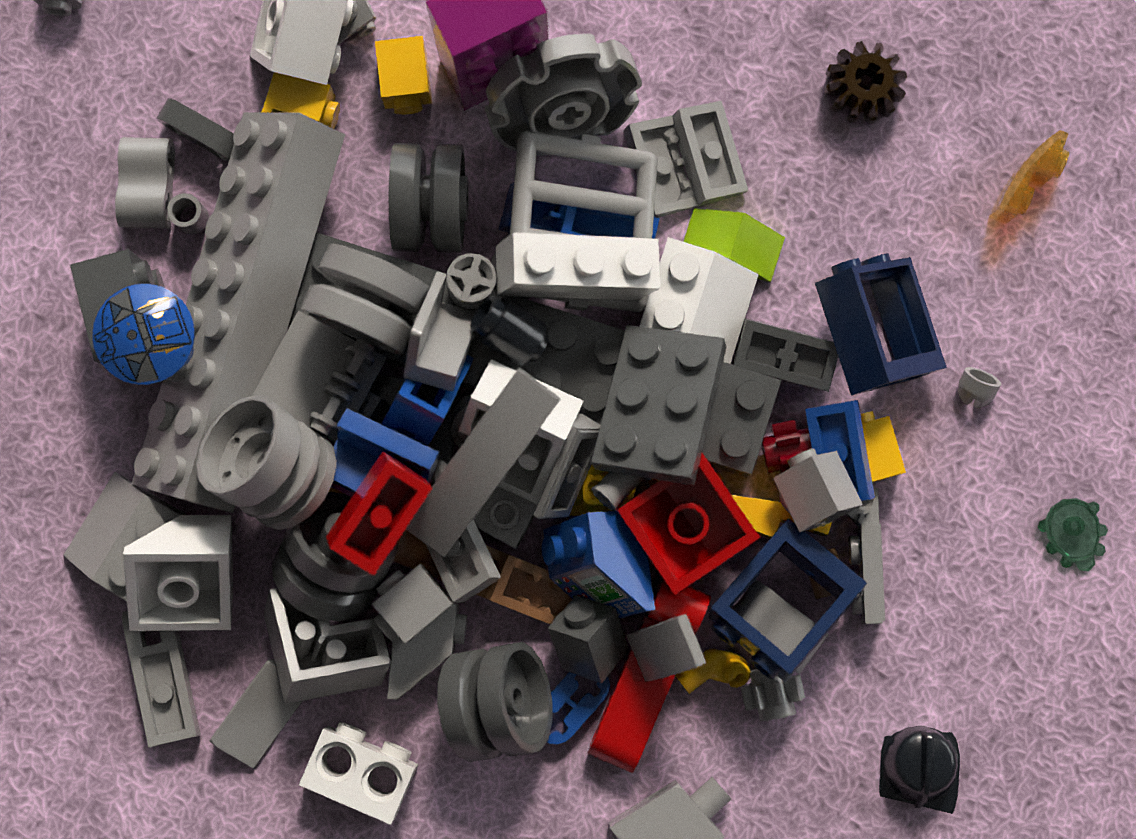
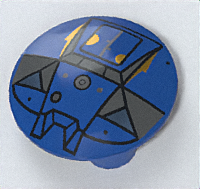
(143, 334)

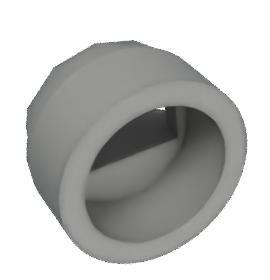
(979, 386)

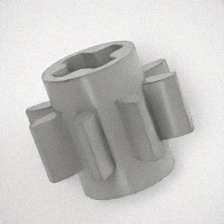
(772, 697)

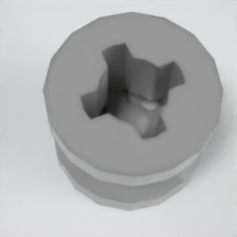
(474, 272)

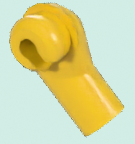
(719, 666)

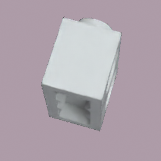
(356, 785)

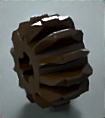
(848, 75)

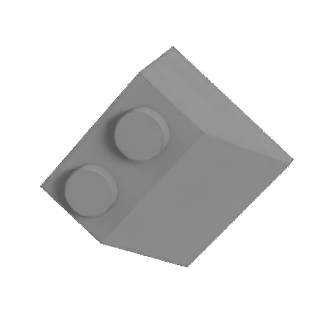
(114, 522)

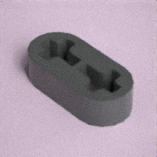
(197, 128)

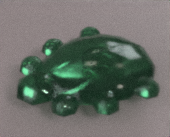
(1074, 532)

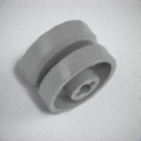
(369, 291)

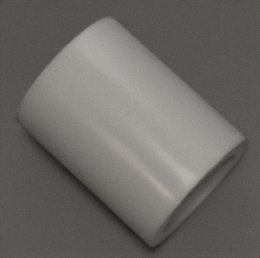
(179, 204)

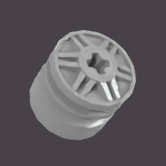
(266, 462)

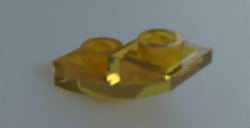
(1036, 169)

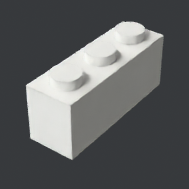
(577, 266)

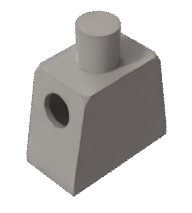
(673, 814)

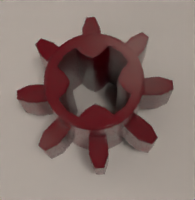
(784, 445)

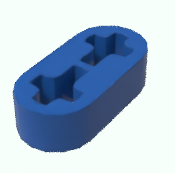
(580, 711)

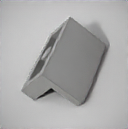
(439, 340)

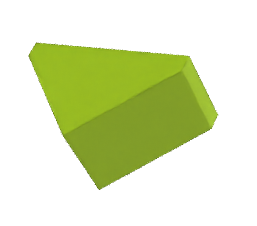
(736, 238)

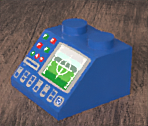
(600, 561)

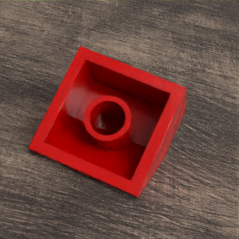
(688, 526)

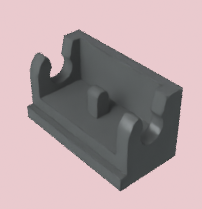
(786, 354)

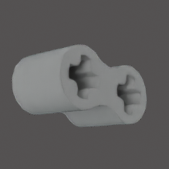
(144, 182)
(775, 619)

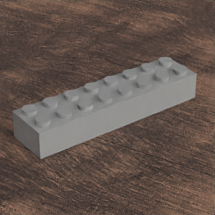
(241, 289)

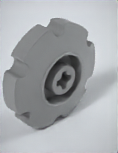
(564, 90)

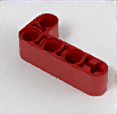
(637, 703)

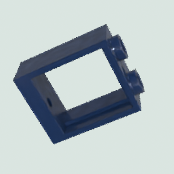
(902, 314)
(816, 563)

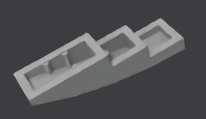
(483, 461)

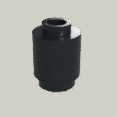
(509, 330)

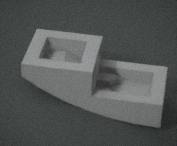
(666, 648)

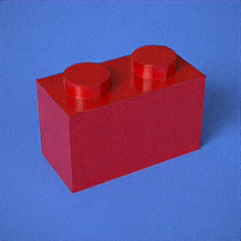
(378, 513)

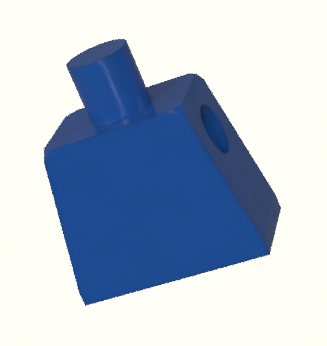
(420, 416)

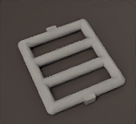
(588, 149)

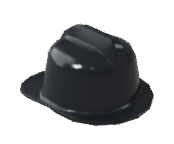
(921, 768)

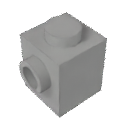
(816, 489)
(410, 604)

